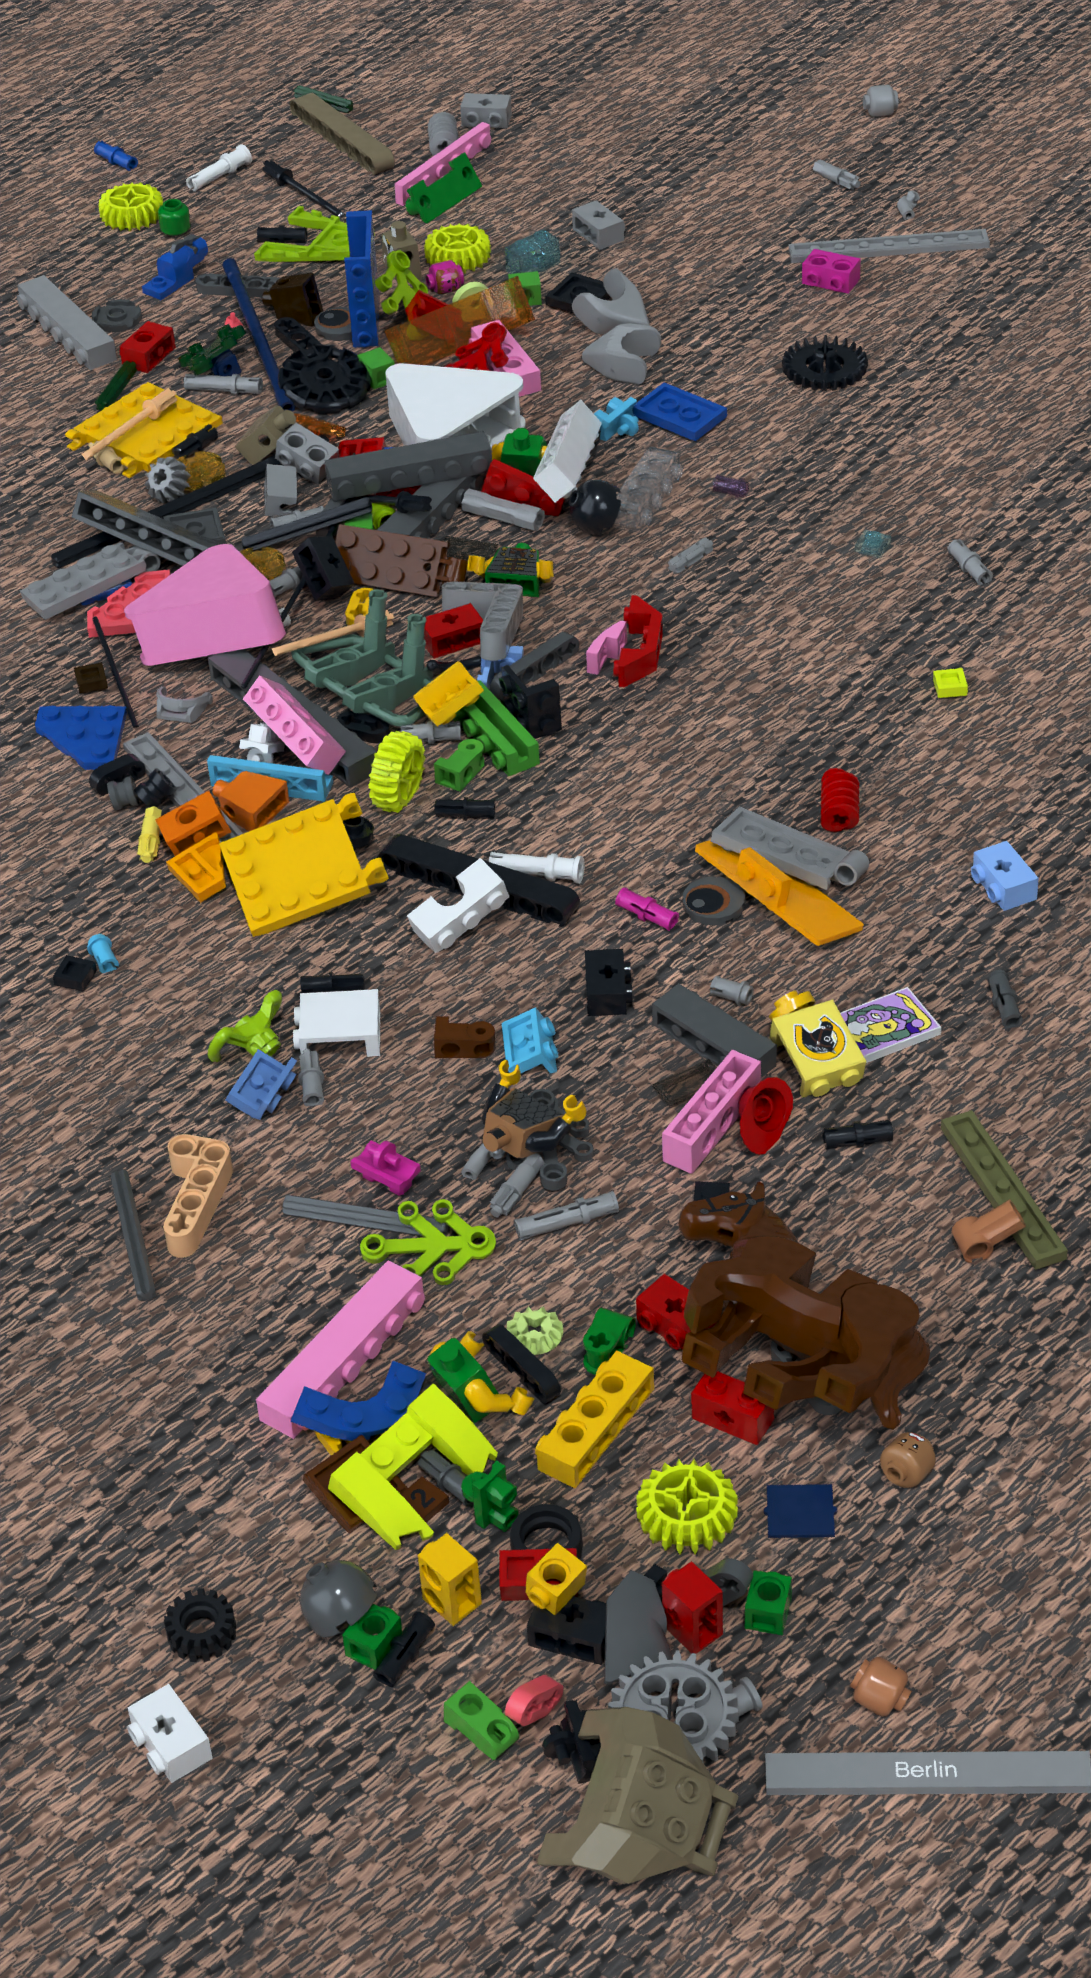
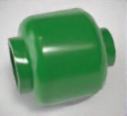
(174, 217)

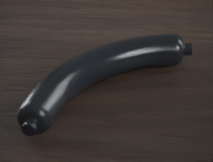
(440, 667)

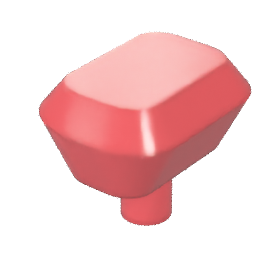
(233, 320)

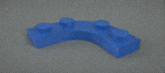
(367, 1418)

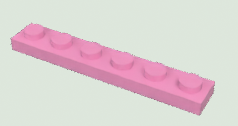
(438, 165)

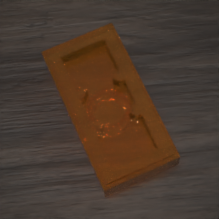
(320, 426)

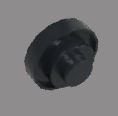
(359, 831)

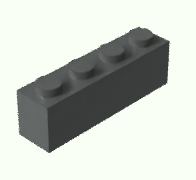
(709, 1029)

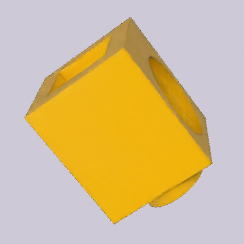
(557, 1565)

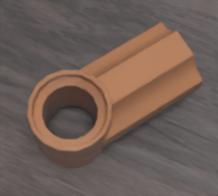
(979, 1235)

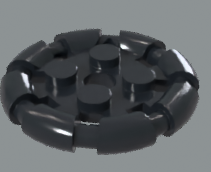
(307, 390)

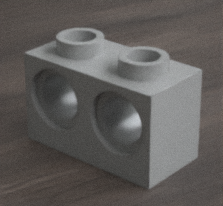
(305, 451)

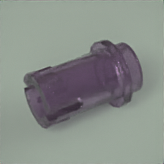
(731, 486)

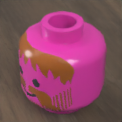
(444, 277)

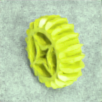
(130, 206)
(458, 243)
(396, 771)
(707, 1515)

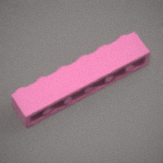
(343, 1344)

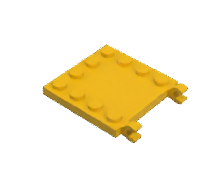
(150, 437)
(299, 866)

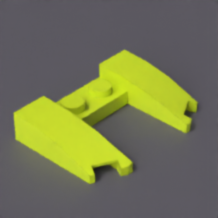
(365, 1477)

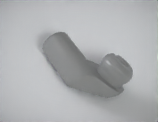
(479, 1160)

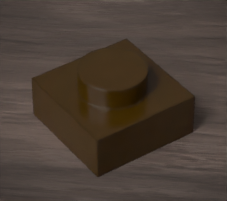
(90, 677)

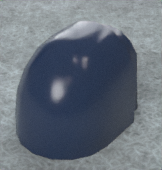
(225, 364)

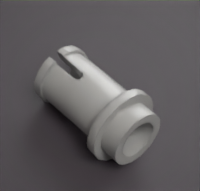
(731, 990)

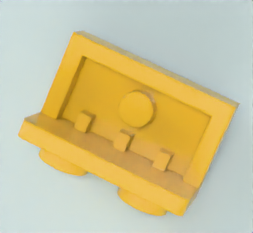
(448, 694)

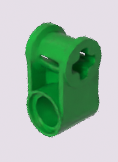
(605, 1336)

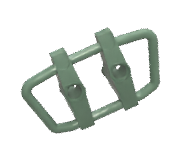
(366, 654)

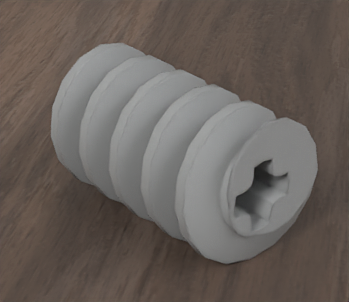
(441, 131)

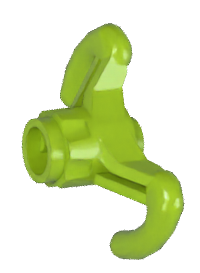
(251, 1032)

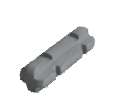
(690, 555)

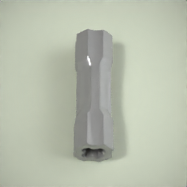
(503, 510)

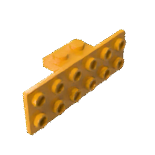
(787, 896)

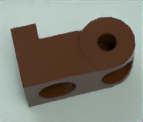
(463, 1039)

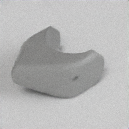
(604, 315)
(619, 350)

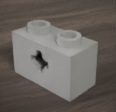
(486, 108)
(598, 225)

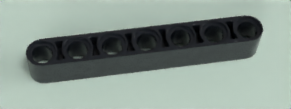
(440, 866)

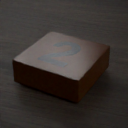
(425, 1498)

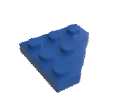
(83, 732)

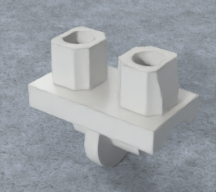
(263, 743)

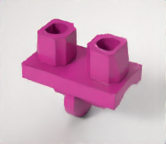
(386, 1166)

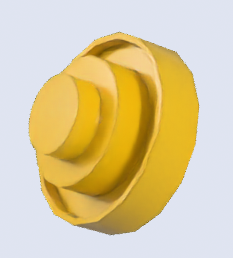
(792, 1002)

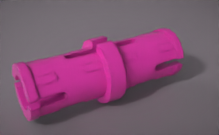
(647, 908)

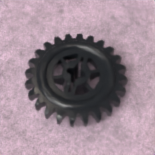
(813, 376)

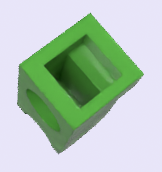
(460, 766)
(480, 1721)

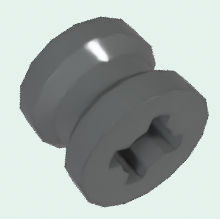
(122, 793)

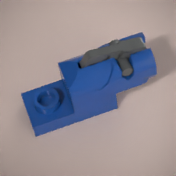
(176, 266)

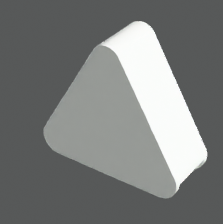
(452, 402)

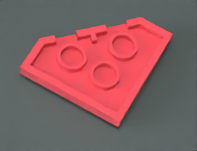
(112, 613)

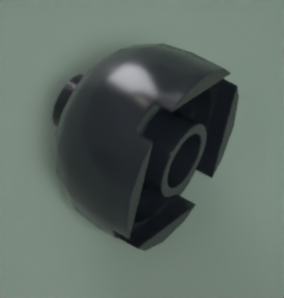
(594, 506)

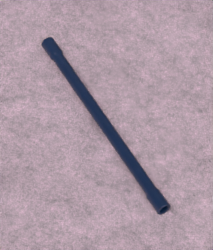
(235, 278)

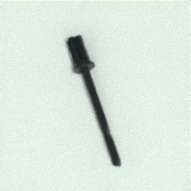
(285, 176)
(404, 501)

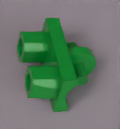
(491, 1497)

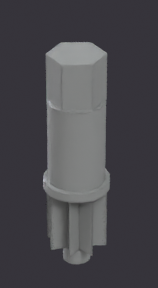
(836, 174)
(514, 1187)

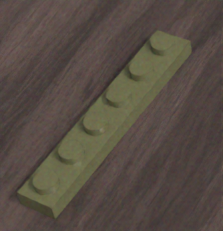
(1001, 1184)

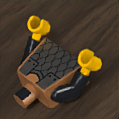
(523, 1123)

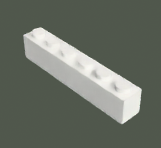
(568, 451)

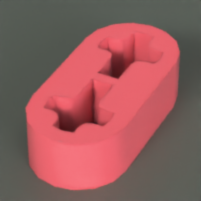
(533, 1700)

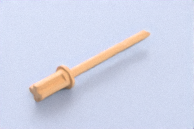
(151, 408)
(358, 626)

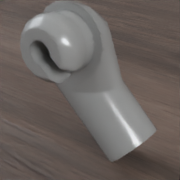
(907, 204)

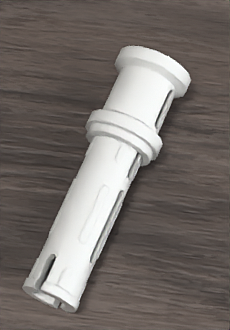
(227, 164)
(551, 866)

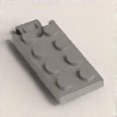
(88, 578)
(790, 849)

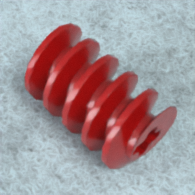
(839, 800)

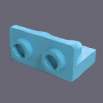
(529, 1042)

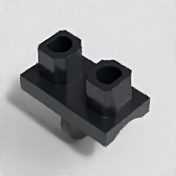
(567, 1746)

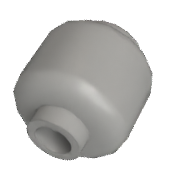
(880, 100)

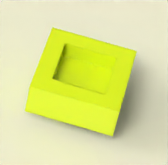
(950, 683)

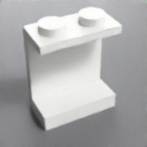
(338, 1018)

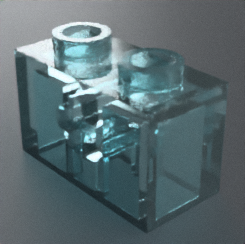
(533, 253)

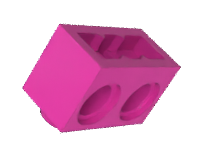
(831, 271)

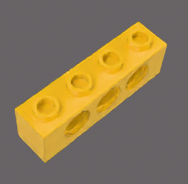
(594, 1419)

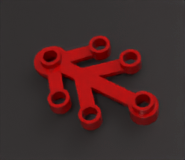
(493, 337)

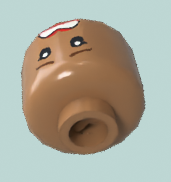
(908, 1460)

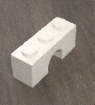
(442, 925)

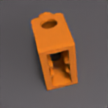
(251, 799)

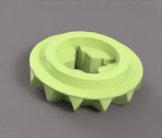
(535, 1341)

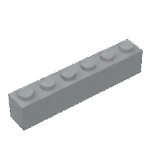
(66, 322)

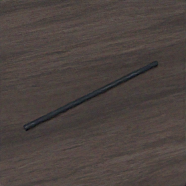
(115, 672)

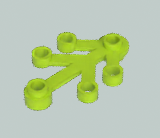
(398, 266)
(434, 1244)

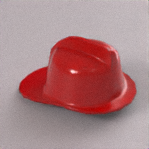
(764, 1113)

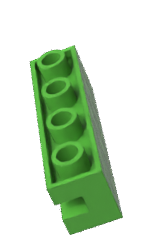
(500, 732)

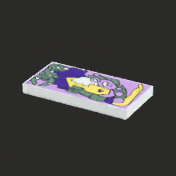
(890, 1024)

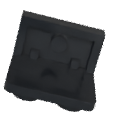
(535, 706)

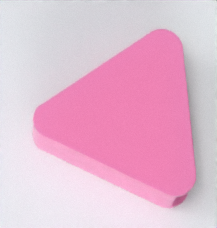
(206, 609)

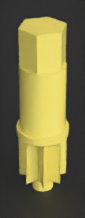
(149, 837)

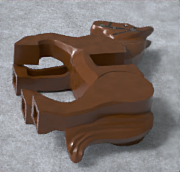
(852, 1337)

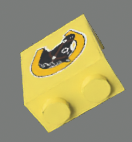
(819, 1048)

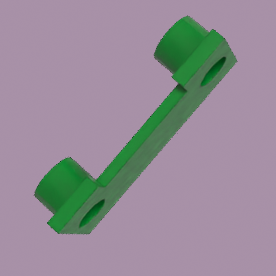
(445, 192)

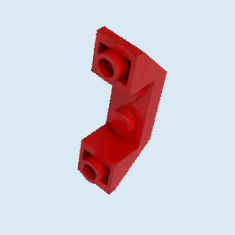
(638, 663)

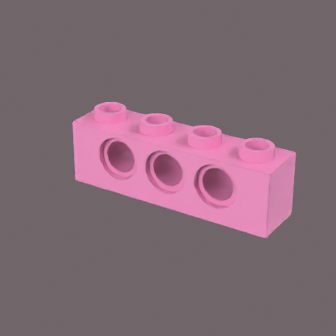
(518, 360)
(294, 725)
(709, 1112)

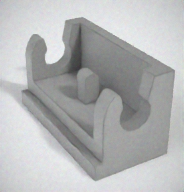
(279, 489)

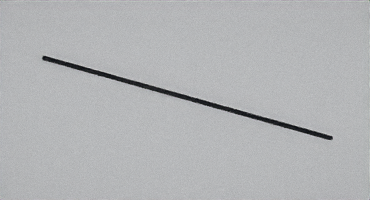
(284, 614)

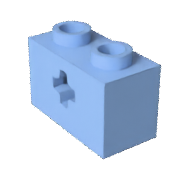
(1004, 876)

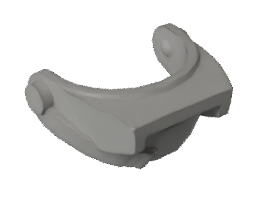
(193, 706)

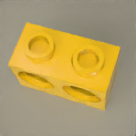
(449, 1579)

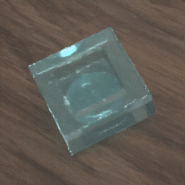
(873, 543)

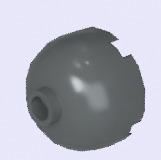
(335, 1595)

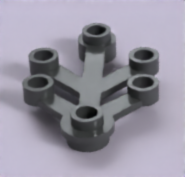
(552, 1167)

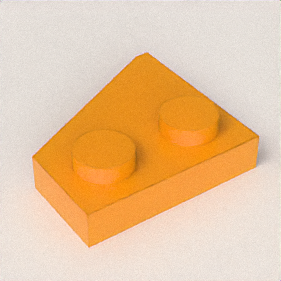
(200, 868)

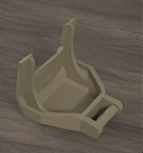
(642, 1802)

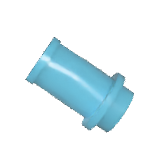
(100, 948)

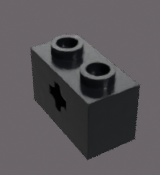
(323, 568)
(606, 982)
(572, 1632)

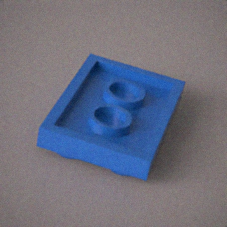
(679, 411)

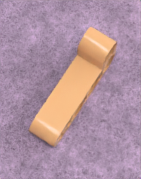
(207, 1171)

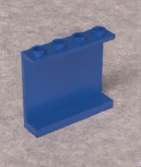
(360, 279)

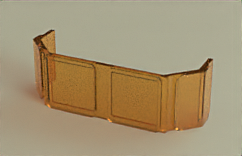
(449, 327)

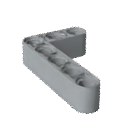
(499, 606)

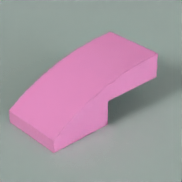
(606, 646)

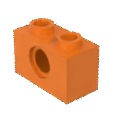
(192, 823)

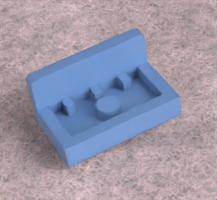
(260, 1083)

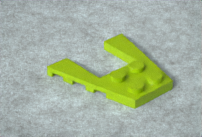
(328, 246)

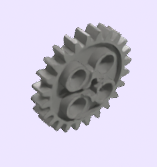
(711, 1713)

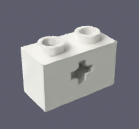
(169, 1734)

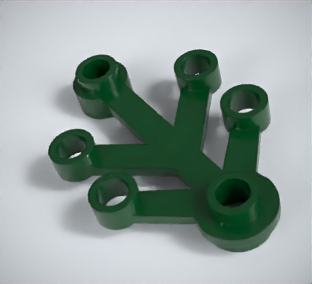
(199, 358)

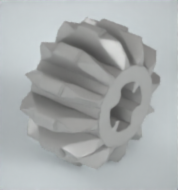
(167, 479)

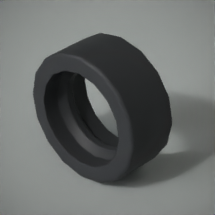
(546, 1517)

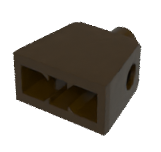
(295, 298)

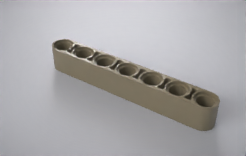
(343, 133)

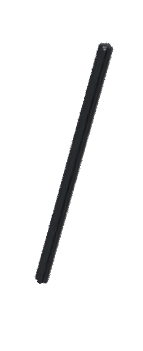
(180, 505)

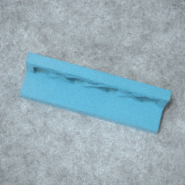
(301, 781)

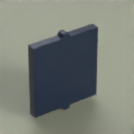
(800, 1511)

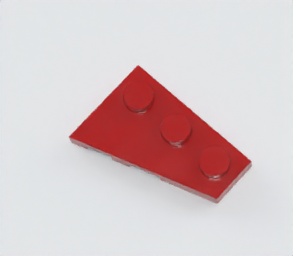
(519, 487)

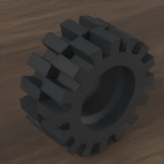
(200, 1643)

